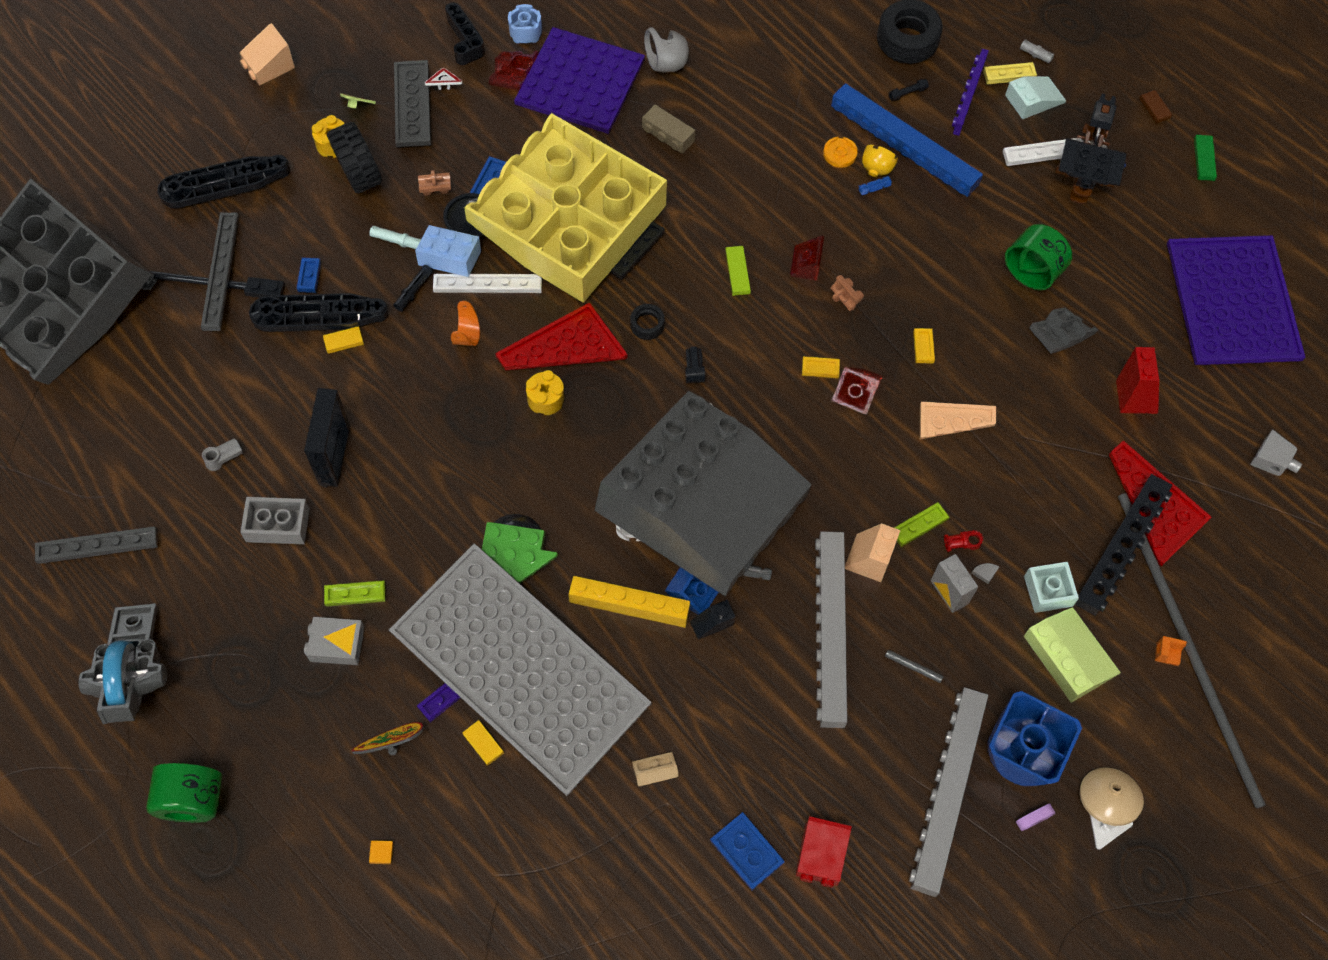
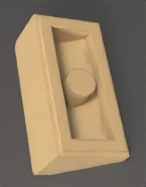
(655, 769)

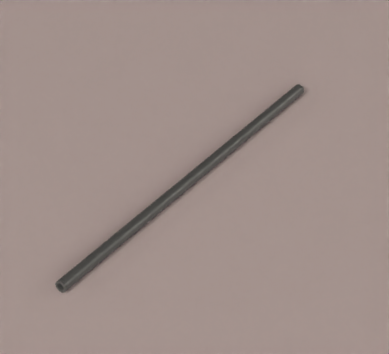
(1198, 665)

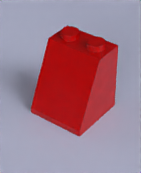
(823, 851)

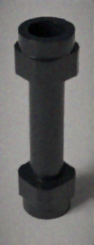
(920, 85)

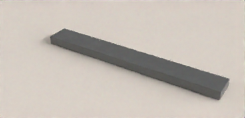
(220, 272)

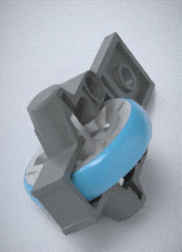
(125, 665)

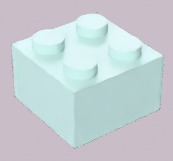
(1051, 587)

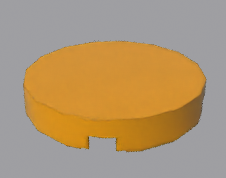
(840, 152)

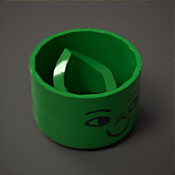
(1038, 256)
(184, 792)

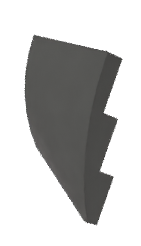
(1061, 330)

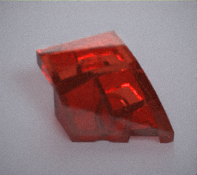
(512, 69)

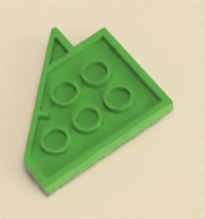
(516, 549)

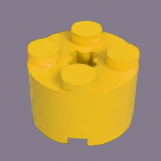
(319, 133)
(545, 393)

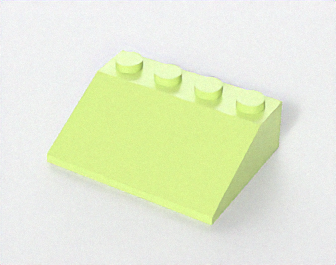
(1071, 653)

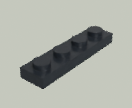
(638, 250)

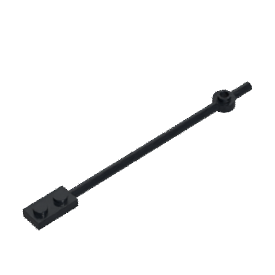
(254, 287)

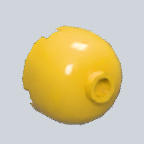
(878, 161)

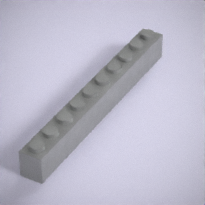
(831, 631)
(949, 792)

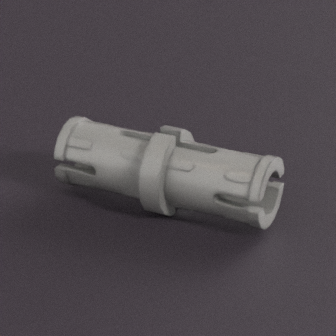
(1037, 51)

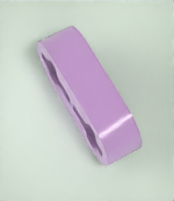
(1035, 817)

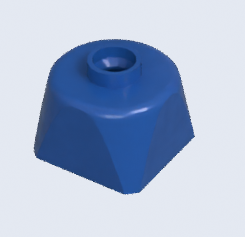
(1044, 729)

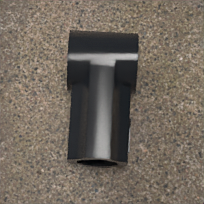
(695, 370)

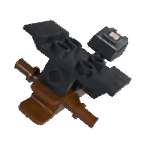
(1091, 162)

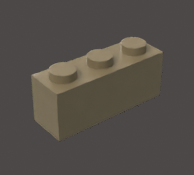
(668, 129)

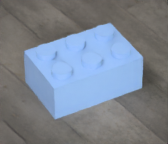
(448, 250)

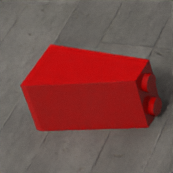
(1139, 383)

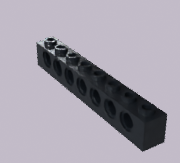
(1155, 488)

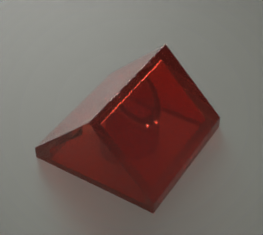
(807, 259)

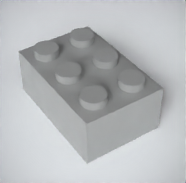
(275, 520)

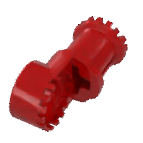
(961, 541)

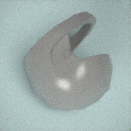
(671, 53)

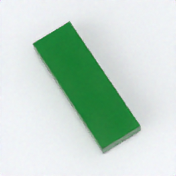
(1205, 157)

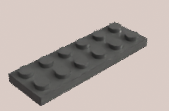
(412, 103)

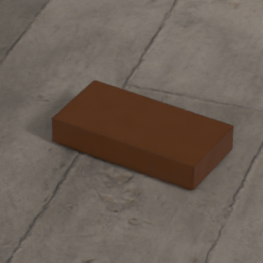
(1155, 106)

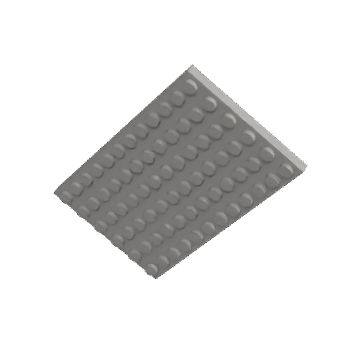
(520, 668)

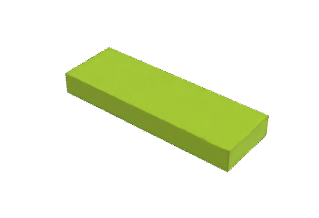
(737, 270)
(921, 523)
(354, 593)

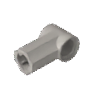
(221, 454)

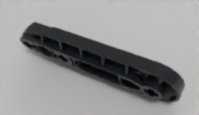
(221, 180)
(316, 312)

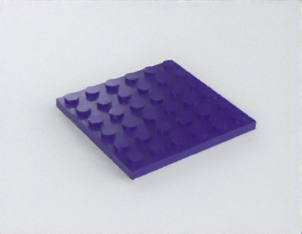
(580, 80)

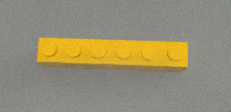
(629, 601)

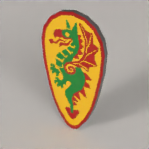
(390, 739)

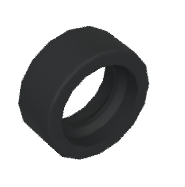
(647, 309)

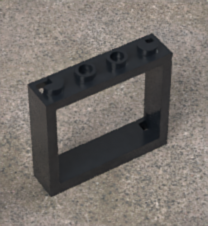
(327, 437)

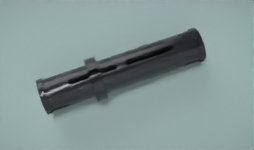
(408, 293)

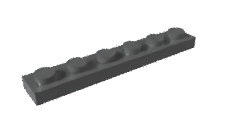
(96, 545)

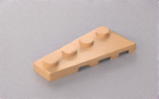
(950, 418)

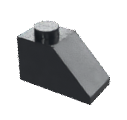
(713, 620)

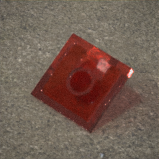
(857, 389)

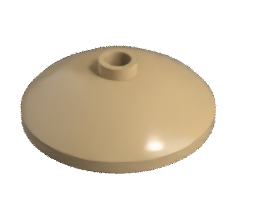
(1107, 804)

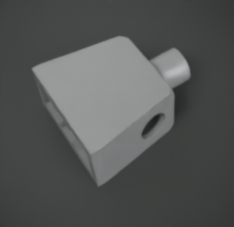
(1276, 455)

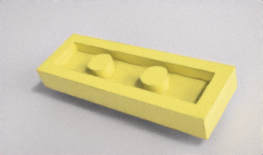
(1008, 73)

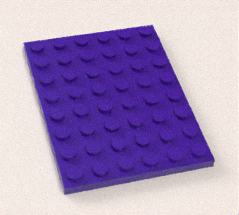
(1235, 300)

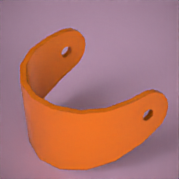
(468, 326)

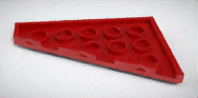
(567, 341)
(1180, 515)

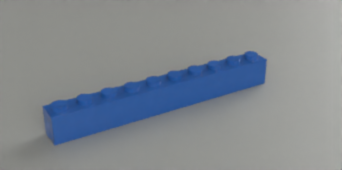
(906, 140)

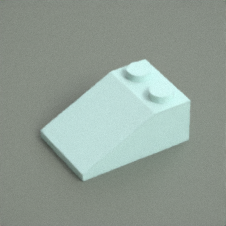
(1033, 95)

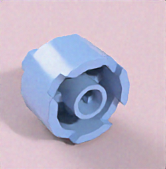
(525, 24)

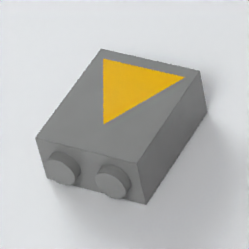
(954, 583)
(334, 641)

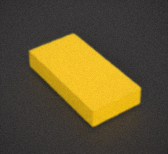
(343, 340)
(923, 345)
(820, 367)
(483, 743)

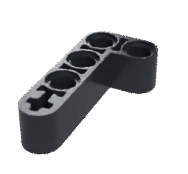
(471, 42)

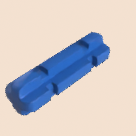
(874, 185)

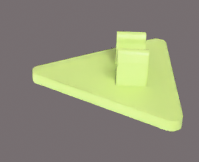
(352, 100)

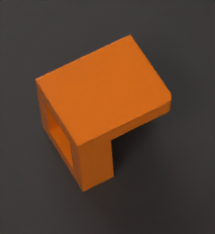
(1169, 650)

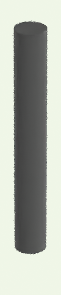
(914, 666)

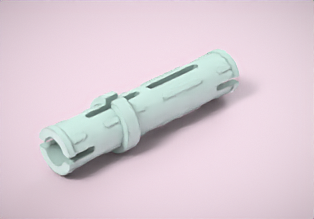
(403, 240)

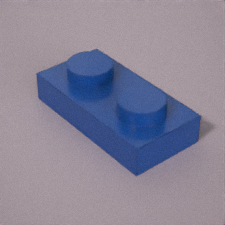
(308, 275)

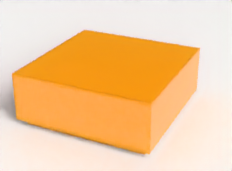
(381, 852)

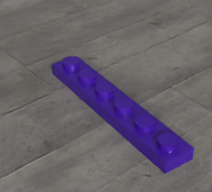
(967, 96)

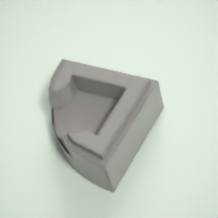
(985, 572)

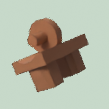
(434, 182)
(844, 292)

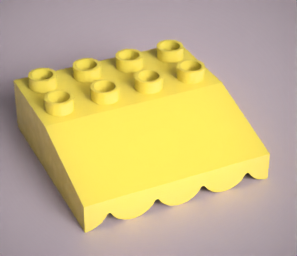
(568, 206)

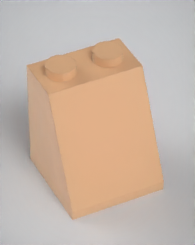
(267, 56)
(872, 551)

